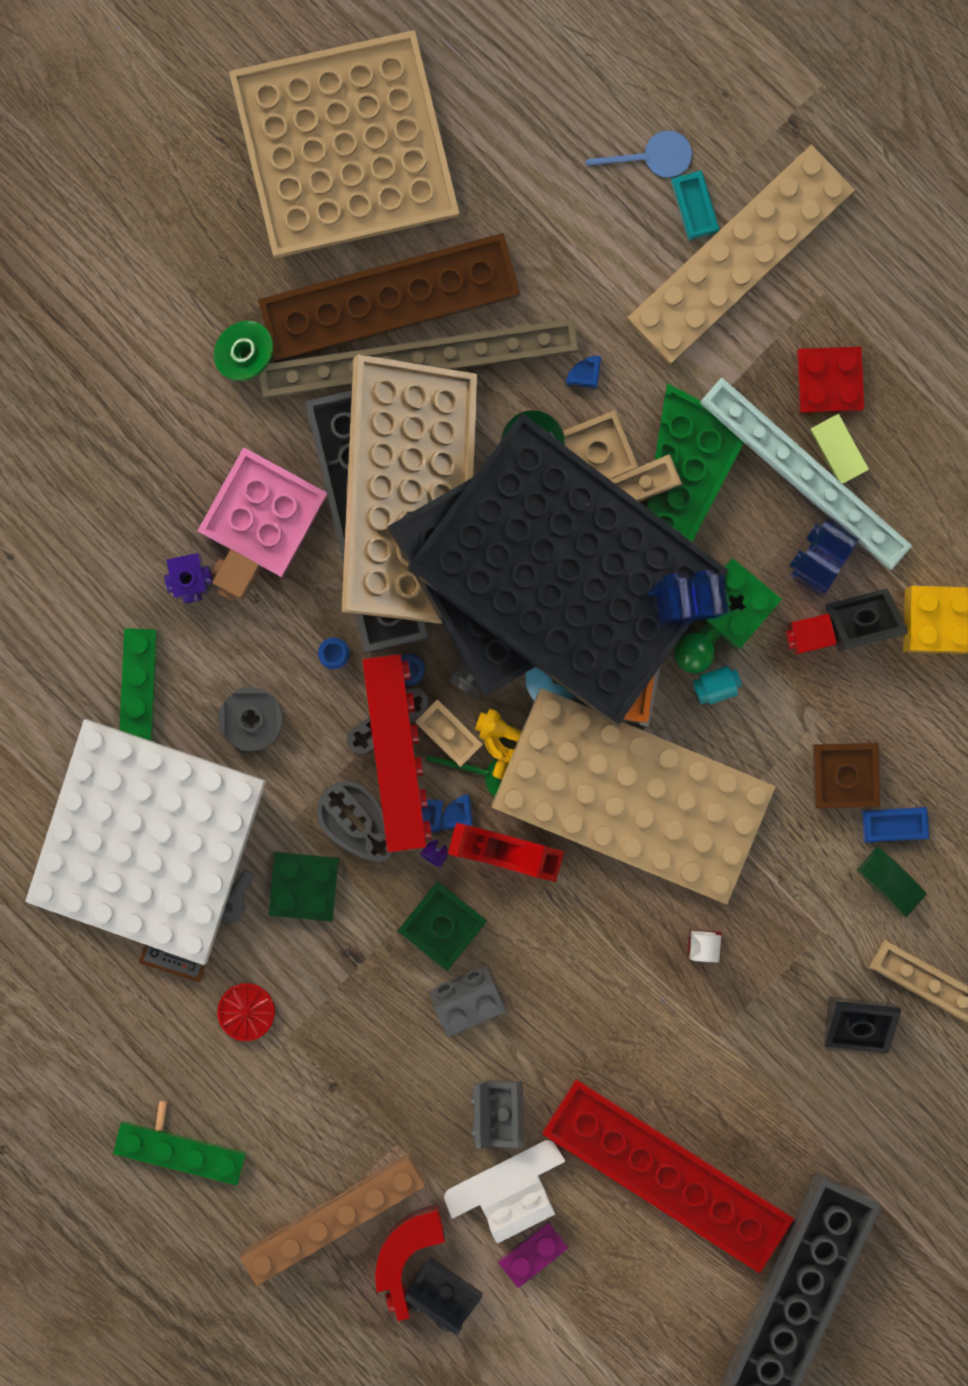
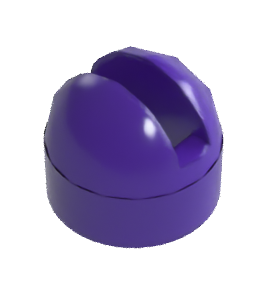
(434, 854)

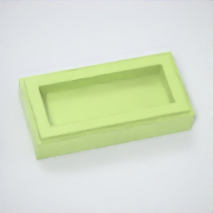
(838, 449)

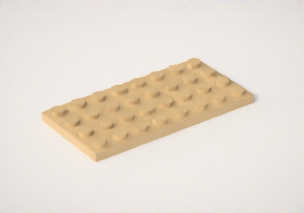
(405, 449)
(633, 796)

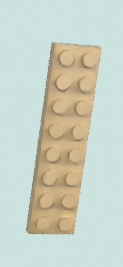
(740, 254)

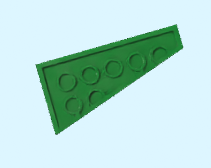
(702, 456)

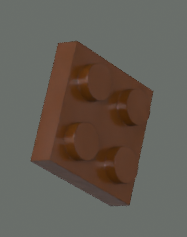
(846, 775)

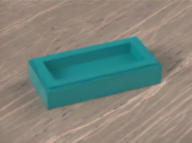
(695, 205)

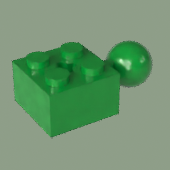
(696, 651)

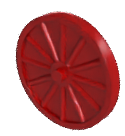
(246, 1012)

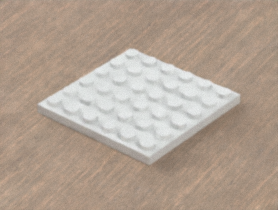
(145, 841)

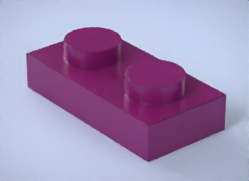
(533, 1254)

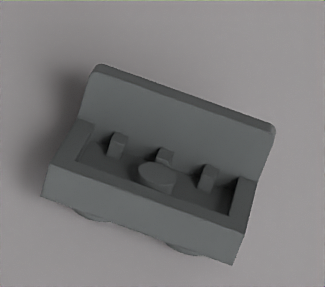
(466, 1001)
(498, 1114)

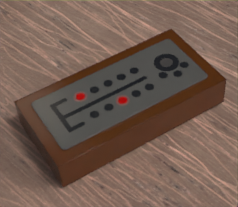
(172, 963)

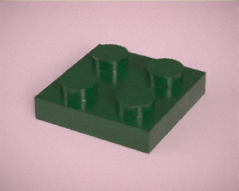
(303, 886)
(442, 925)

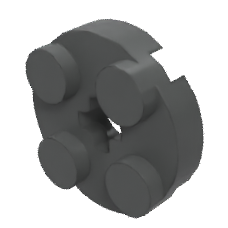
(239, 733)

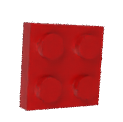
(830, 380)

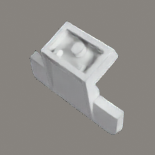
(509, 1191)

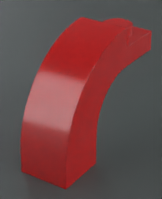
(506, 851)
(409, 1235)

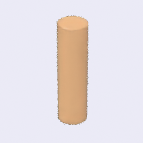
(161, 1115)

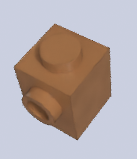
(235, 575)

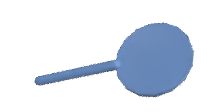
(665, 154)

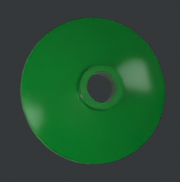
(236, 343)

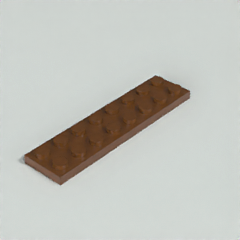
(389, 297)

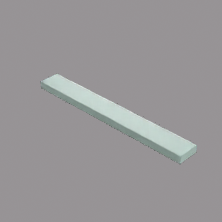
(805, 473)

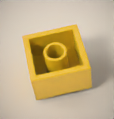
(936, 619)

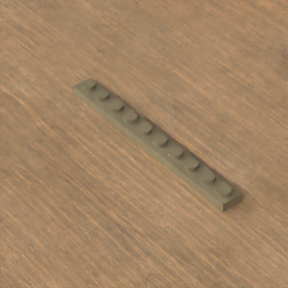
(447, 353)

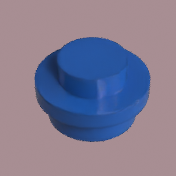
(334, 653)

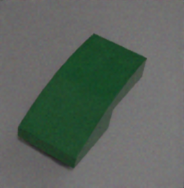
(891, 881)

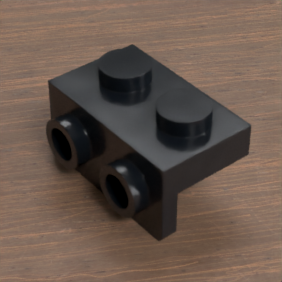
(442, 1296)

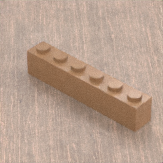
(333, 1219)

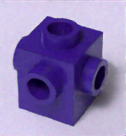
(180, 569)

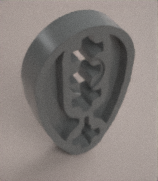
(339, 829)

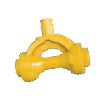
(491, 729)

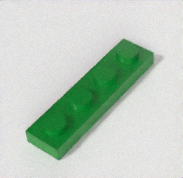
(138, 682)
(179, 1153)

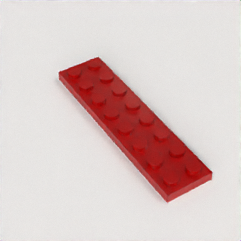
(667, 1175)

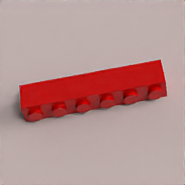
(394, 753)

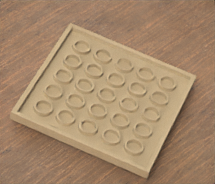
(344, 144)

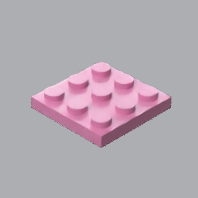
(263, 512)

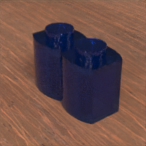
(823, 557)
(691, 598)

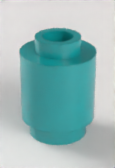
(717, 685)

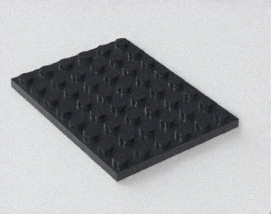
(562, 568)

